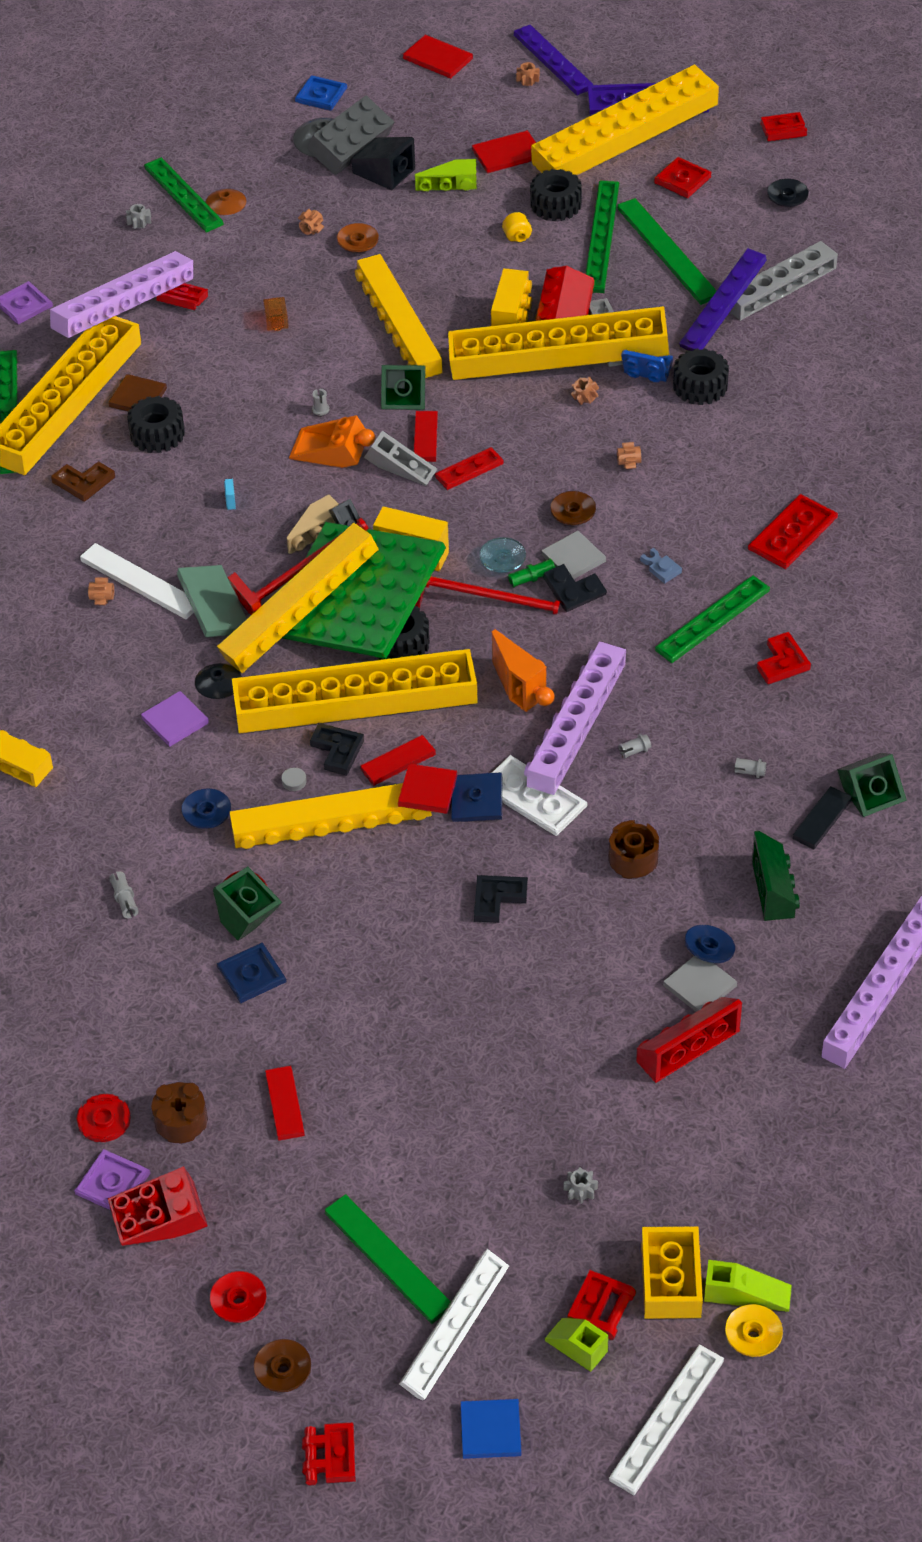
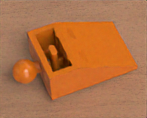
(333, 442)
(520, 673)

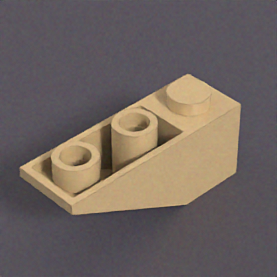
(310, 524)

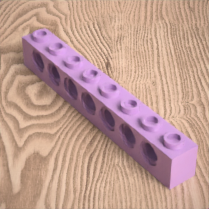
(121, 294)
(575, 718)
(875, 991)

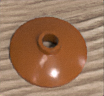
(226, 201)
(357, 237)

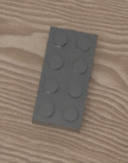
(349, 134)

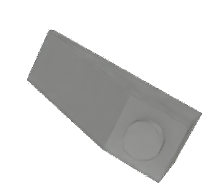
(398, 459)

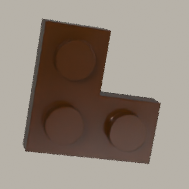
(83, 484)

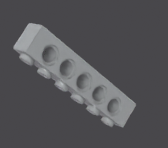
(785, 278)

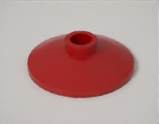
(234, 1286)

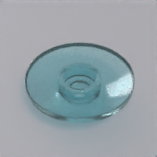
(502, 554)

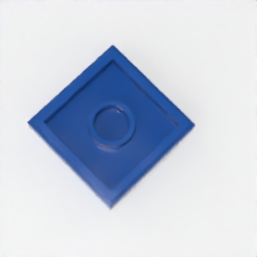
(321, 92)
(490, 1428)

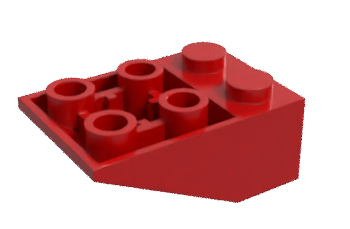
(158, 1209)

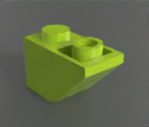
(579, 1341)

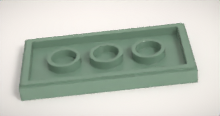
(212, 599)

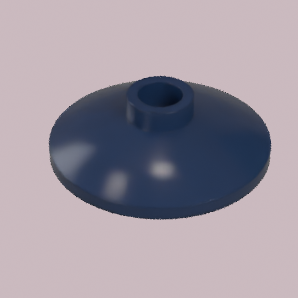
(206, 801)
(709, 943)

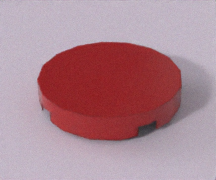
(100, 1125)

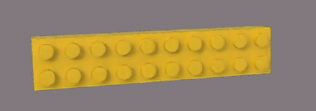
(627, 123)
(556, 343)
(65, 392)
(354, 690)

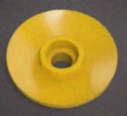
(754, 1319)

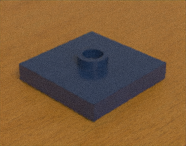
(477, 797)

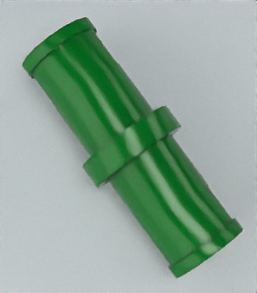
(530, 573)

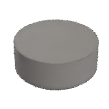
(294, 779)

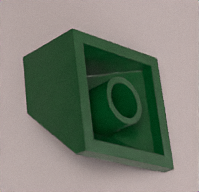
(403, 387)
(244, 902)

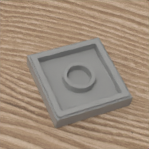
(575, 553)
(699, 983)

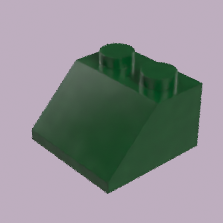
(873, 783)

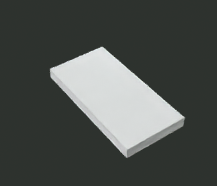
(542, 808)

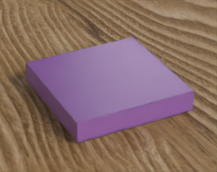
(24, 302)
(174, 718)
(109, 1177)

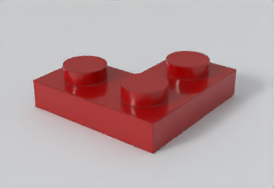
(787, 659)

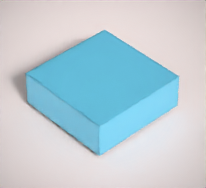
(229, 494)

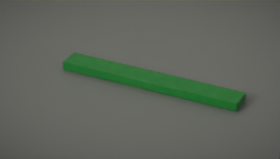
(602, 234)
(667, 250)
(8, 388)

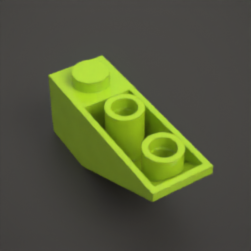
(448, 176)
(742, 1286)

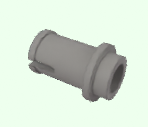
(320, 403)
(635, 746)
(750, 767)

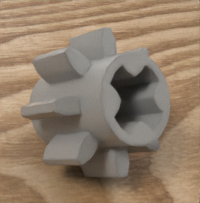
(138, 216)
(580, 1185)

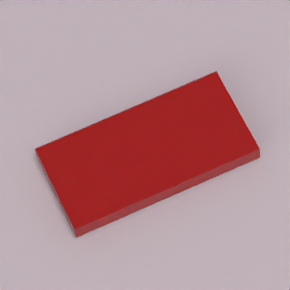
(792, 531)

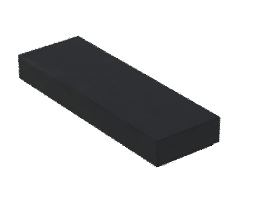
(822, 817)

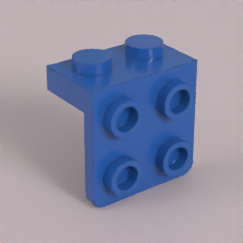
(646, 366)

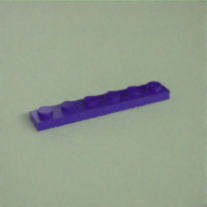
(553, 59)
(723, 300)

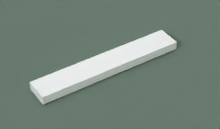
(138, 580)
(454, 1325)
(666, 1420)

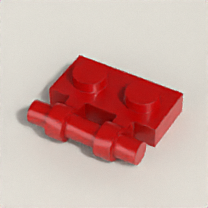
(339, 1453)

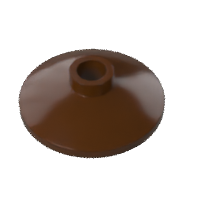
(573, 508)
(282, 1354)

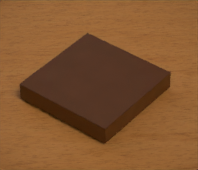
(134, 389)

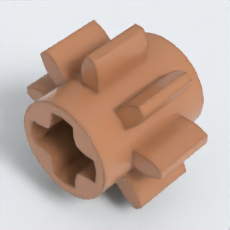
(527, 74)
(310, 222)
(585, 390)
(629, 455)
(101, 591)

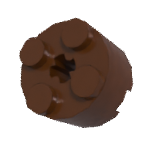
(633, 849)
(179, 1112)

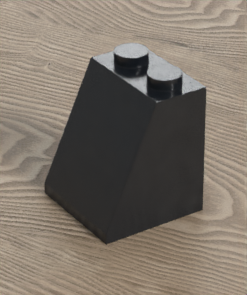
(385, 161)

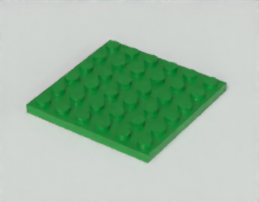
(375, 600)

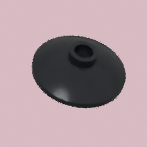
(787, 192)
(216, 687)

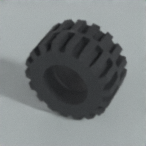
(555, 194)
(700, 376)
(156, 424)
(415, 637)

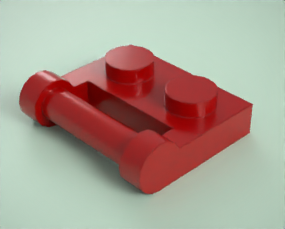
(594, 1297)

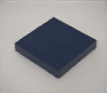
(251, 972)

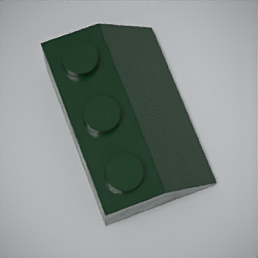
(773, 878)

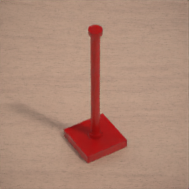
(490, 593)
(252, 600)

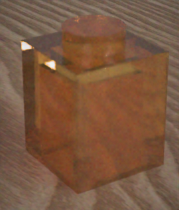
(275, 313)

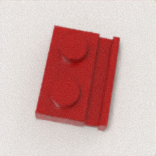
(783, 126)
(184, 296)

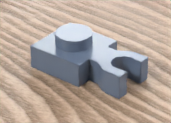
(662, 568)

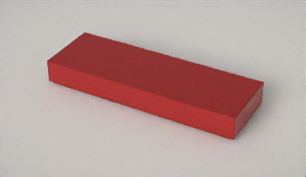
(426, 435)
(469, 468)
(398, 760)
(284, 1103)

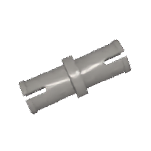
(123, 894)

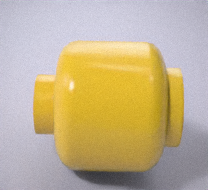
(517, 227)

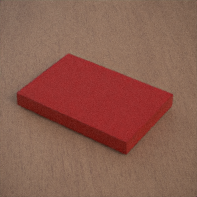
(438, 56)
(505, 151)

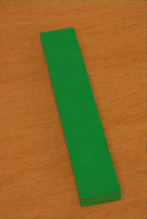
(183, 194)
(712, 619)
(388, 1258)

